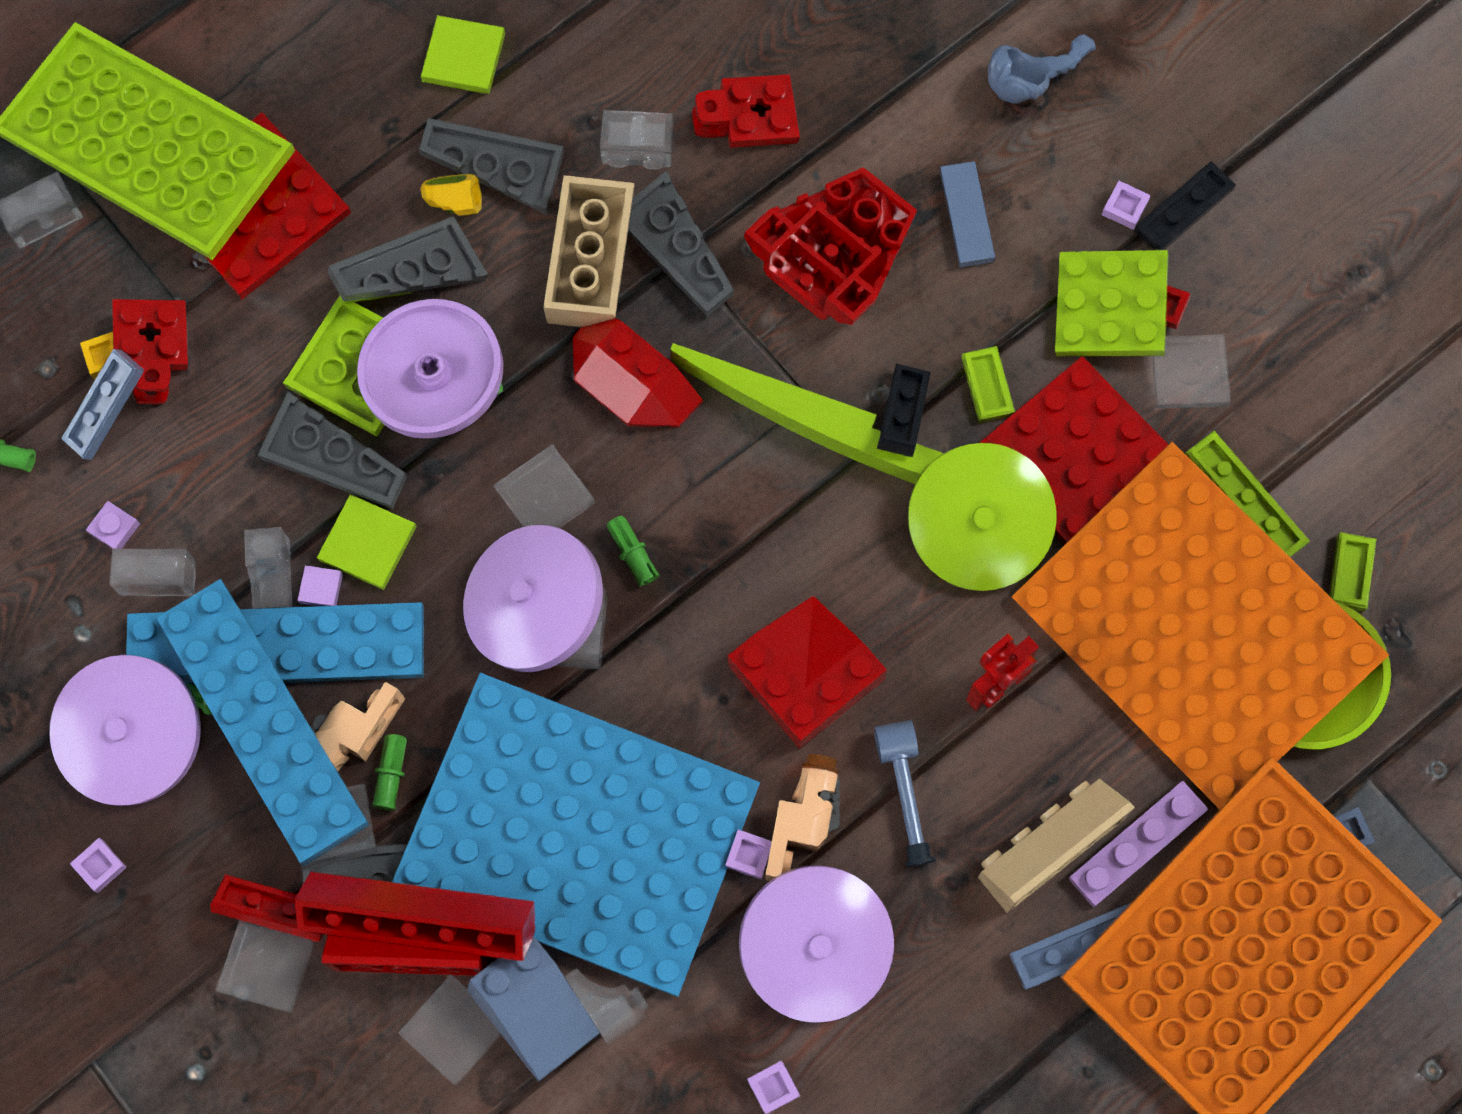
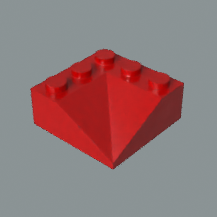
(806, 669)

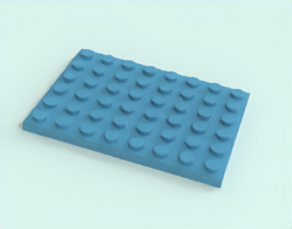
(588, 823)

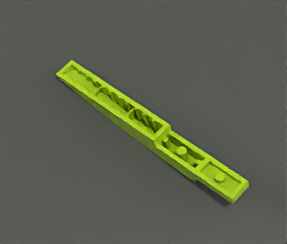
(811, 415)

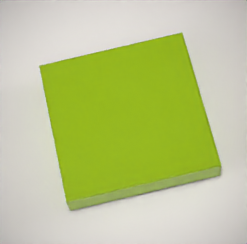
(463, 54)
(366, 542)

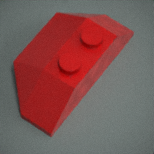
(631, 376)

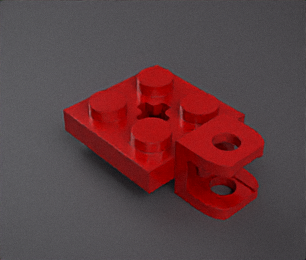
(730, 111)
(156, 357)
(1003, 666)

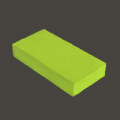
(988, 384)
(1352, 570)

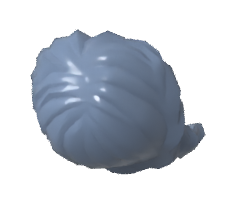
(1024, 77)

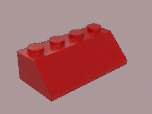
(369, 956)

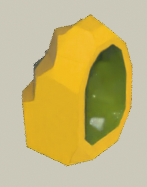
(454, 194)

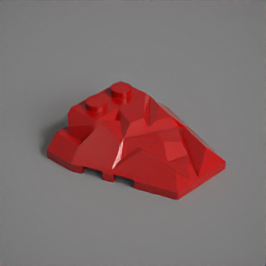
(834, 244)

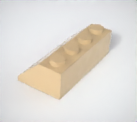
(588, 251)
(1054, 844)

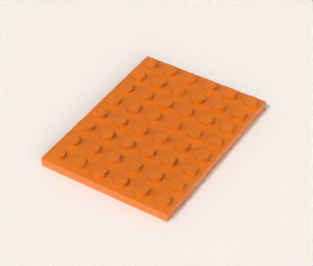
(1199, 625)
(1251, 948)

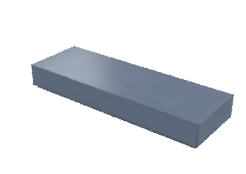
(967, 214)
(102, 404)

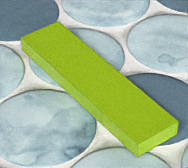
(1246, 492)

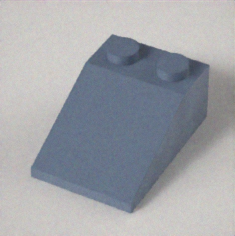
(533, 1009)

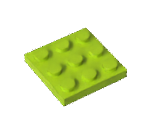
(1112, 303)
(329, 365)

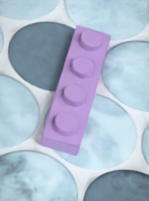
(1138, 844)

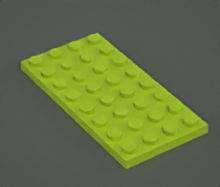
(144, 140)

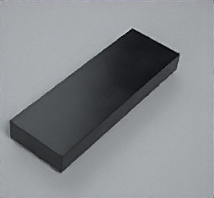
(1185, 207)
(904, 410)

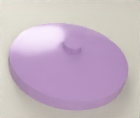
(430, 368)
(533, 598)
(125, 730)
(816, 943)

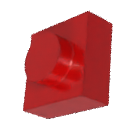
(1176, 305)

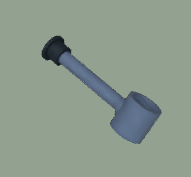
(896, 745)

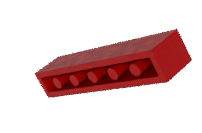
(415, 916)

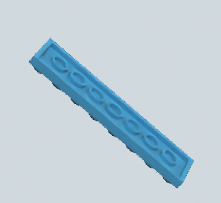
(313, 641)
(262, 722)

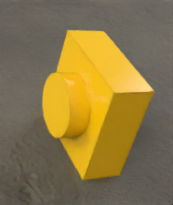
(97, 352)

